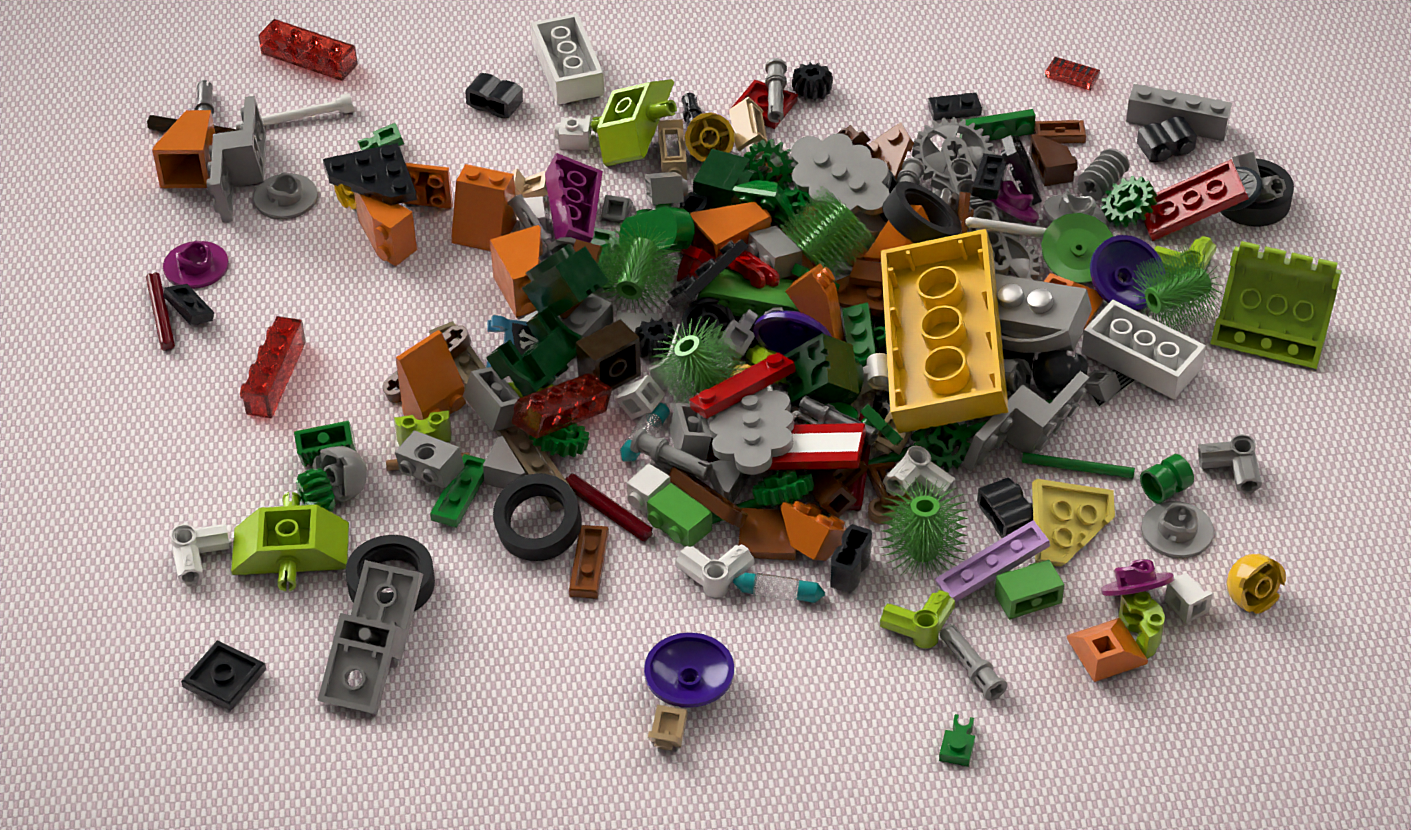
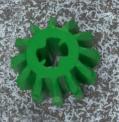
(315, 489)

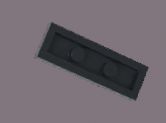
(989, 177)

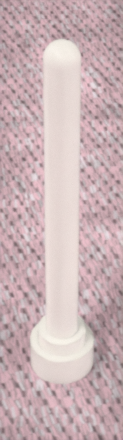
(342, 104)
(1005, 227)

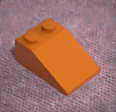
(387, 228)
(818, 298)
(429, 378)

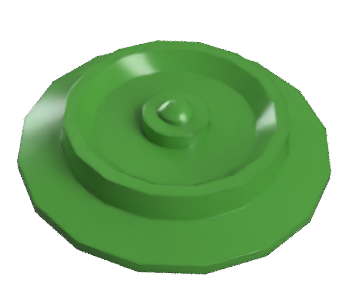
(1071, 243)

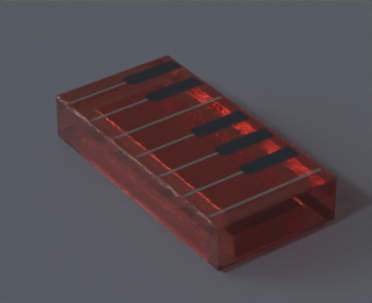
(1072, 73)

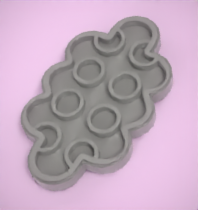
(843, 170)
(753, 431)

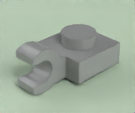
(740, 333)

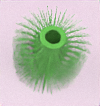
(828, 233)
(637, 268)
(1178, 289)
(697, 362)
(924, 528)

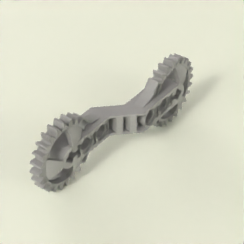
(959, 177)

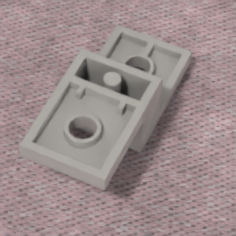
(237, 159)
(1027, 422)
(370, 637)

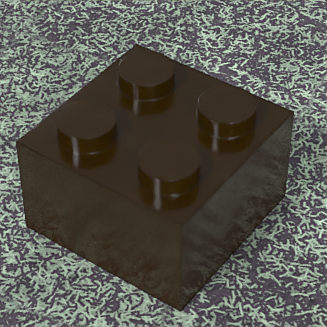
(610, 355)

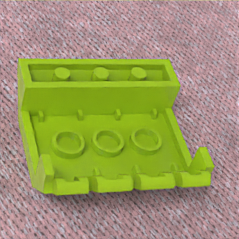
(1277, 305)

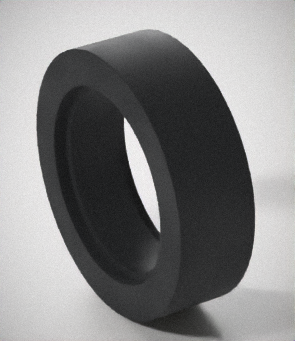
(1265, 212)
(913, 226)
(392, 548)
(537, 548)

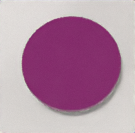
(1015, 203)
(195, 264)
(1136, 579)

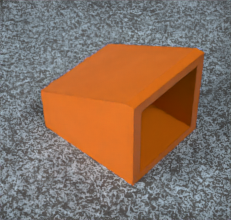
(184, 151)
(482, 206)
(722, 224)
(511, 259)

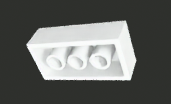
(567, 58)
(1143, 349)

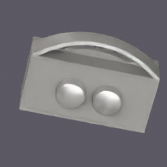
(1040, 314)

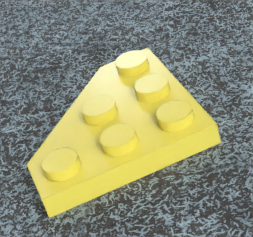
(1069, 516)

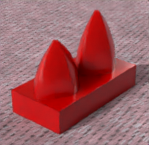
(691, 260)

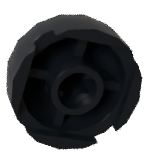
(703, 309)
(1055, 370)

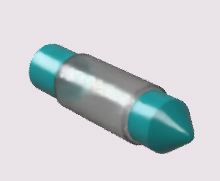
(652, 423)
(779, 587)

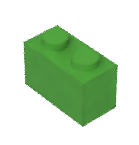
(679, 516)
(1029, 589)

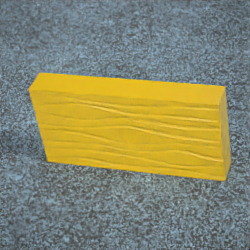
(943, 332)

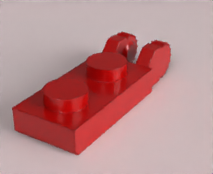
(755, 270)

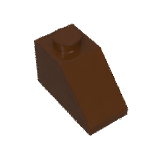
(1052, 161)

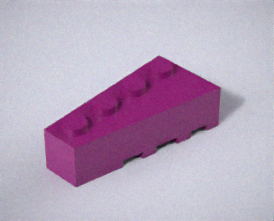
(573, 197)

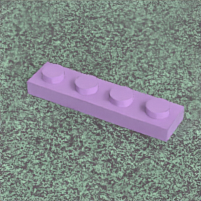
(993, 561)

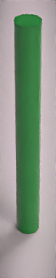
(1078, 465)

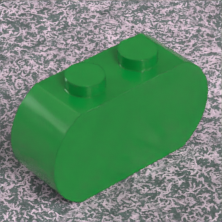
(672, 220)

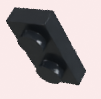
(955, 106)
(188, 304)

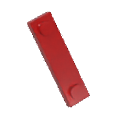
(742, 384)

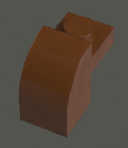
(833, 490)

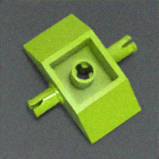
(631, 120)
(290, 541)

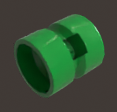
(1167, 478)

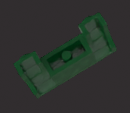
(543, 360)

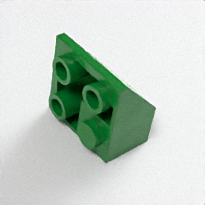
(769, 197)

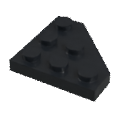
(1021, 169)
(373, 172)
(705, 273)

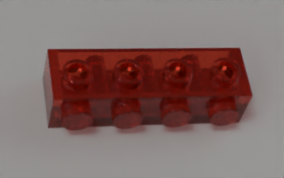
(308, 49)
(273, 367)
(561, 405)

